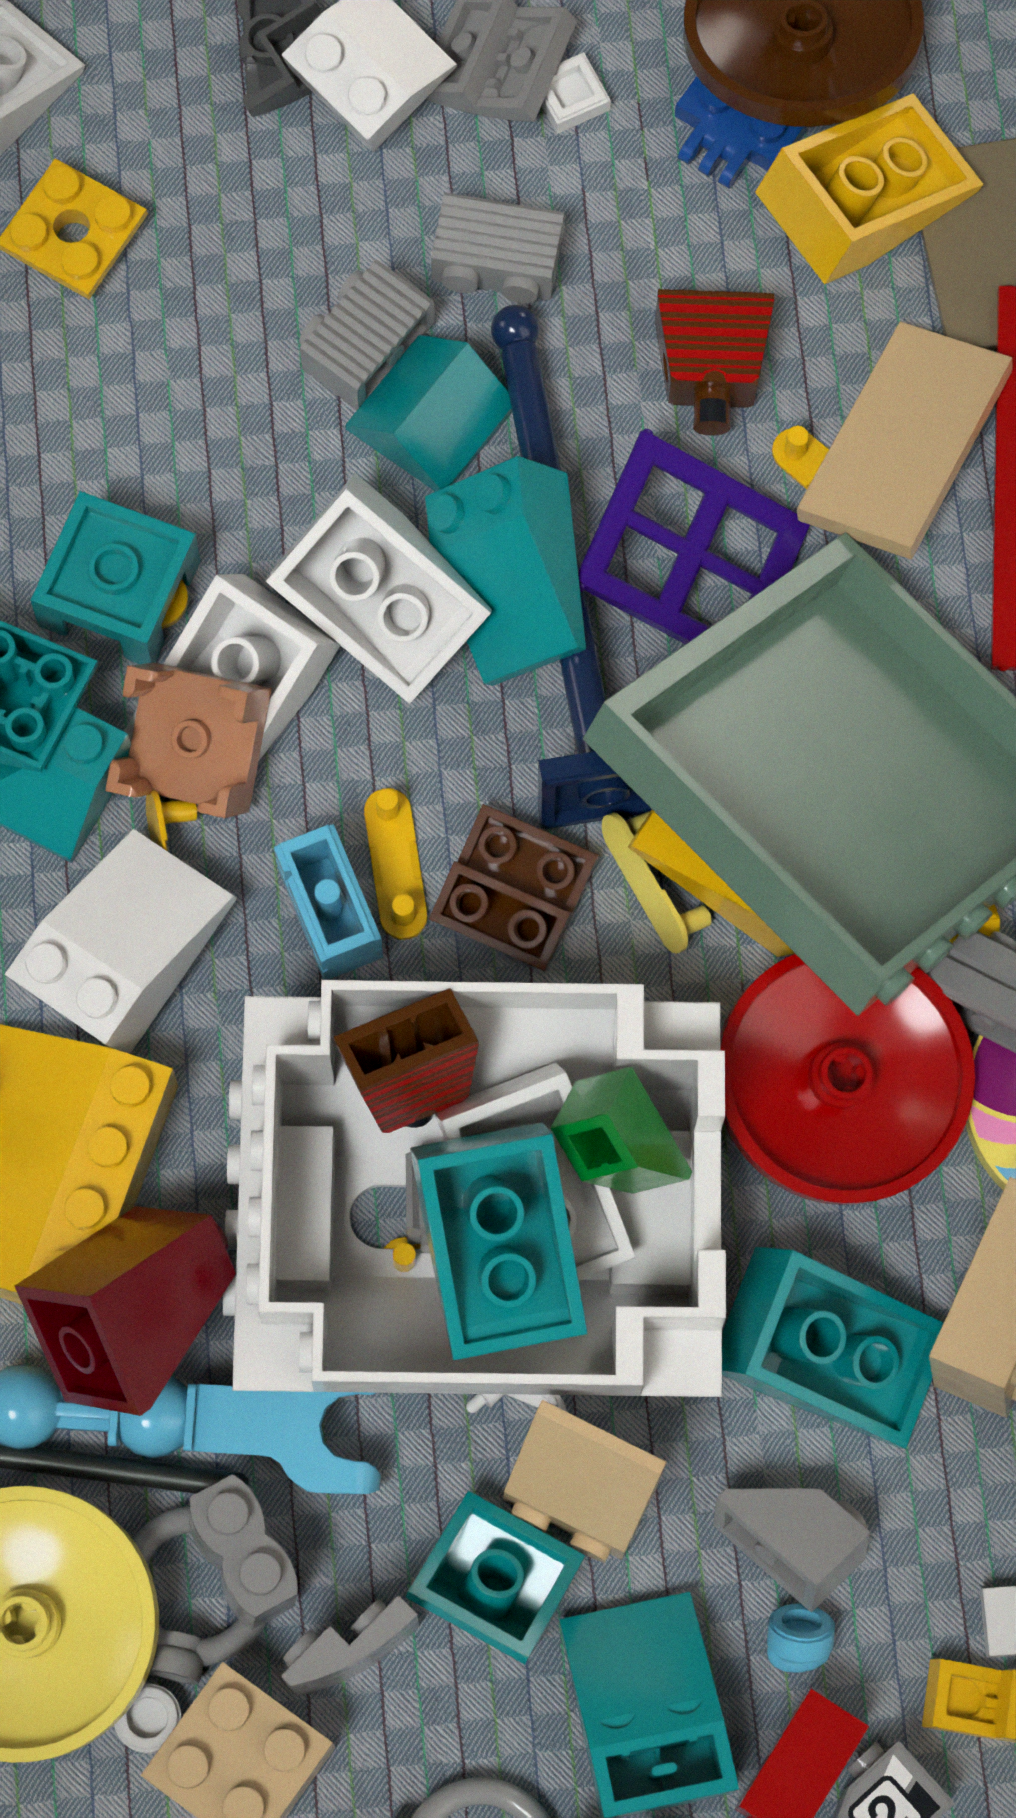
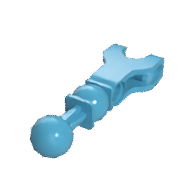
(195, 1418)

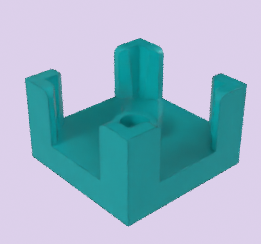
(115, 575)

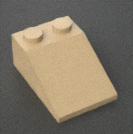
(978, 1338)
(582, 1482)

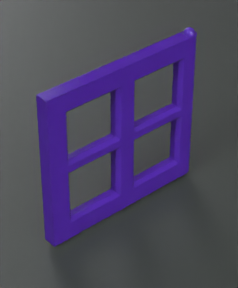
(692, 550)

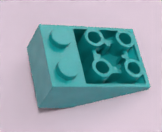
(37, 695)
(648, 1706)

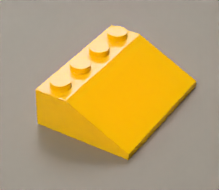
(71, 1143)

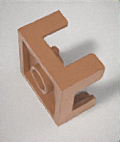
(192, 738)

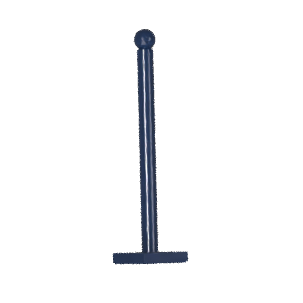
(579, 785)

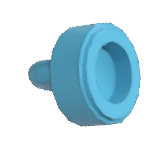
(798, 1638)

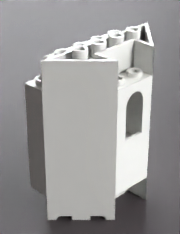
(339, 1316)

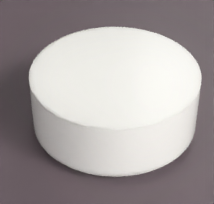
(149, 1719)

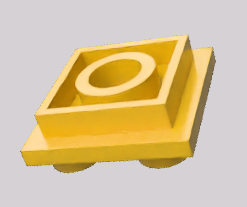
(67, 198)

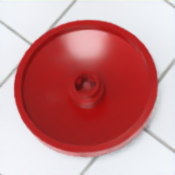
(839, 1098)

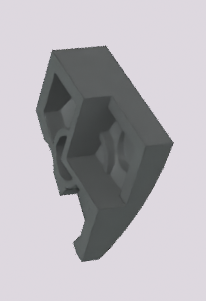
(267, 33)

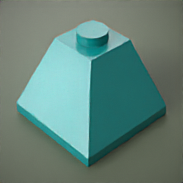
(69, 795)

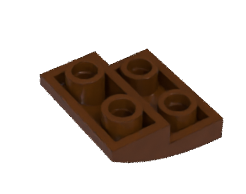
(514, 887)

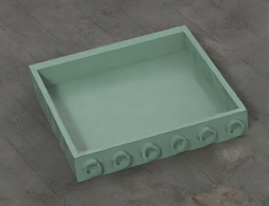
(833, 770)

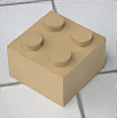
(237, 1753)

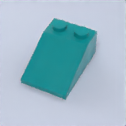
(516, 549)
(499, 1240)
(829, 1345)

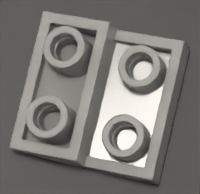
(328, 1659)

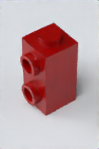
(803, 1761)

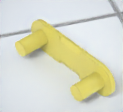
(667, 922)

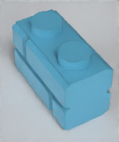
(328, 901)

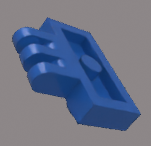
(728, 135)

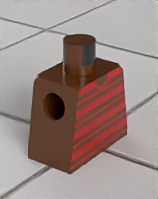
(712, 351)
(412, 1061)

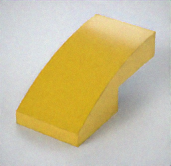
(970, 1700)

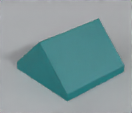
(433, 410)
(496, 1577)

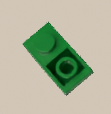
(618, 1135)

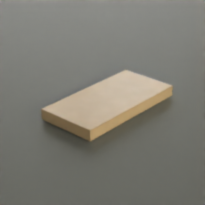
(905, 440)

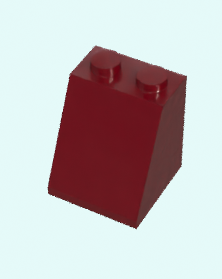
(127, 1305)

